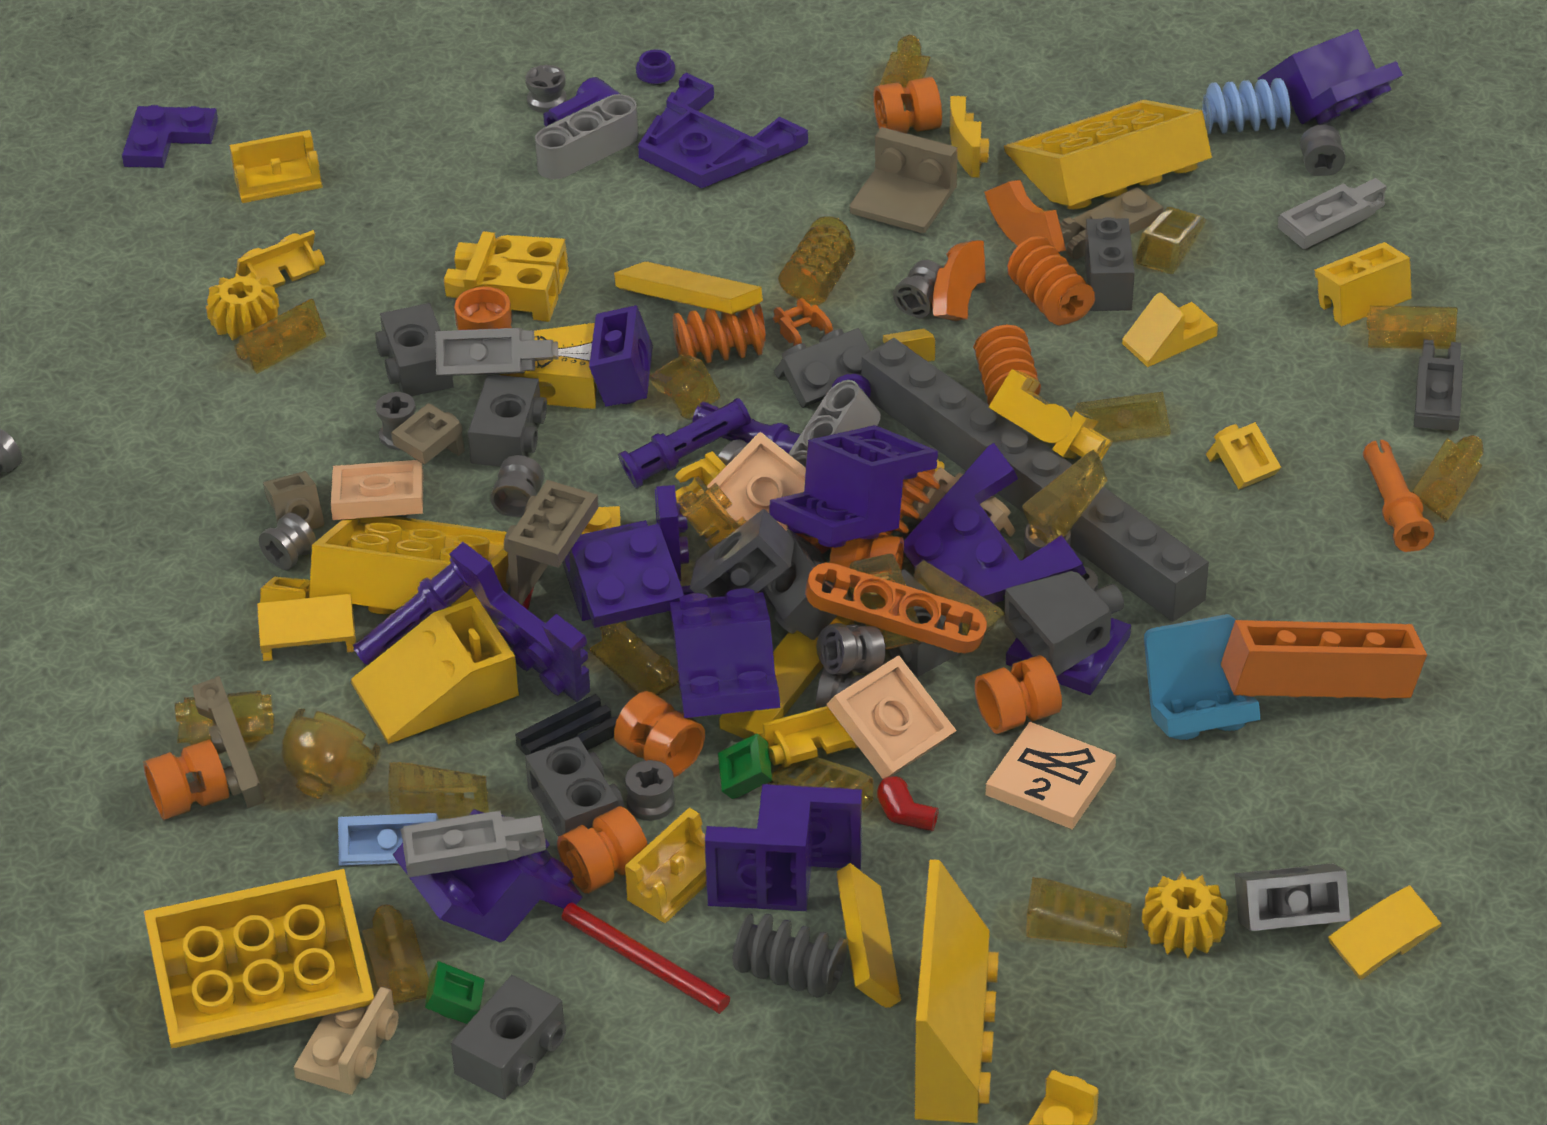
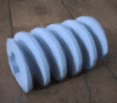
(1246, 104)

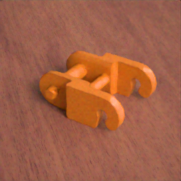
(810, 314)

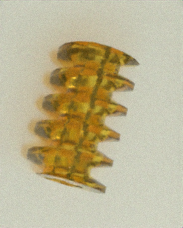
(818, 261)

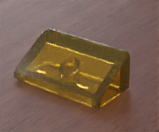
(1129, 416)

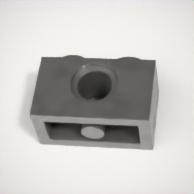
(1292, 897)

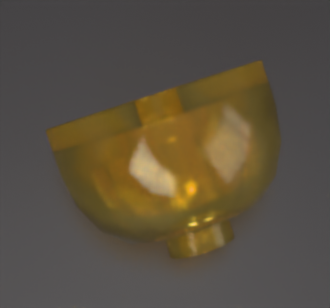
(327, 755)

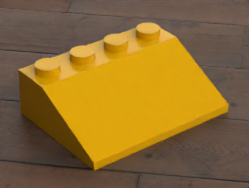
(1112, 151)
(390, 555)
(258, 958)
(953, 1005)

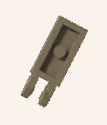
(1132, 204)

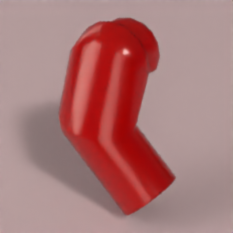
(900, 806)

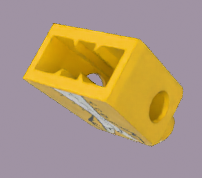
(569, 378)

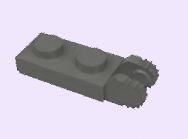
(1439, 388)

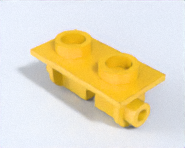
(292, 253)
(800, 735)

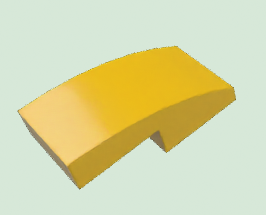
(966, 135)
(1384, 931)

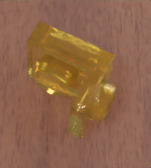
(686, 383)

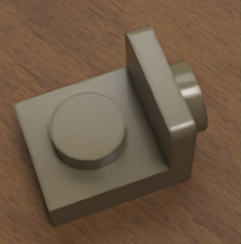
(429, 433)
(295, 495)

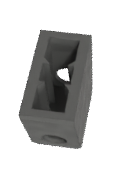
(1062, 617)

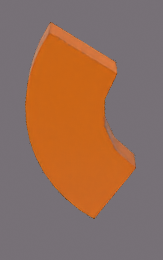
(1022, 218)
(958, 279)

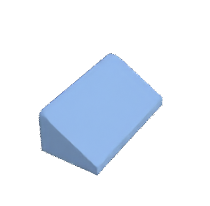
(374, 838)

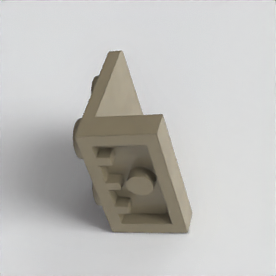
(908, 182)
(545, 534)

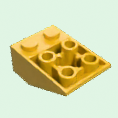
(438, 672)

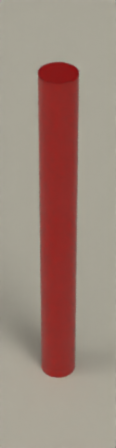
(645, 958)

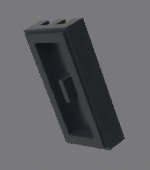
(567, 725)

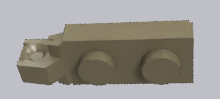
(226, 736)

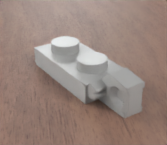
(1331, 212)
(490, 351)
(469, 842)

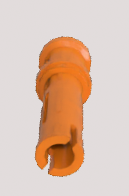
(1401, 507)

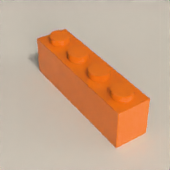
(1323, 659)

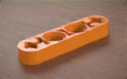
(893, 614)

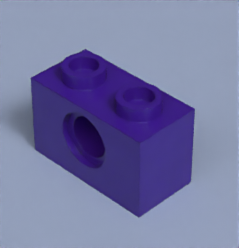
(621, 356)

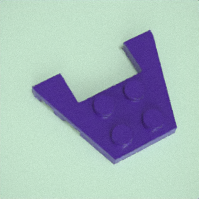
(705, 148)
(968, 545)
(548, 647)

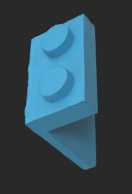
(1188, 682)

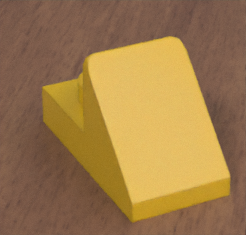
(1167, 330)

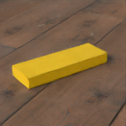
(868, 936)

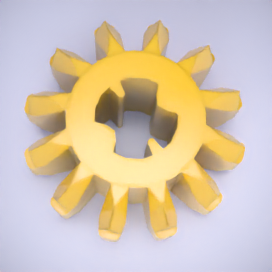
(241, 304)
(1184, 914)

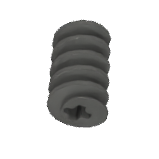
(789, 957)

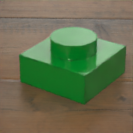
(744, 766)
(454, 993)

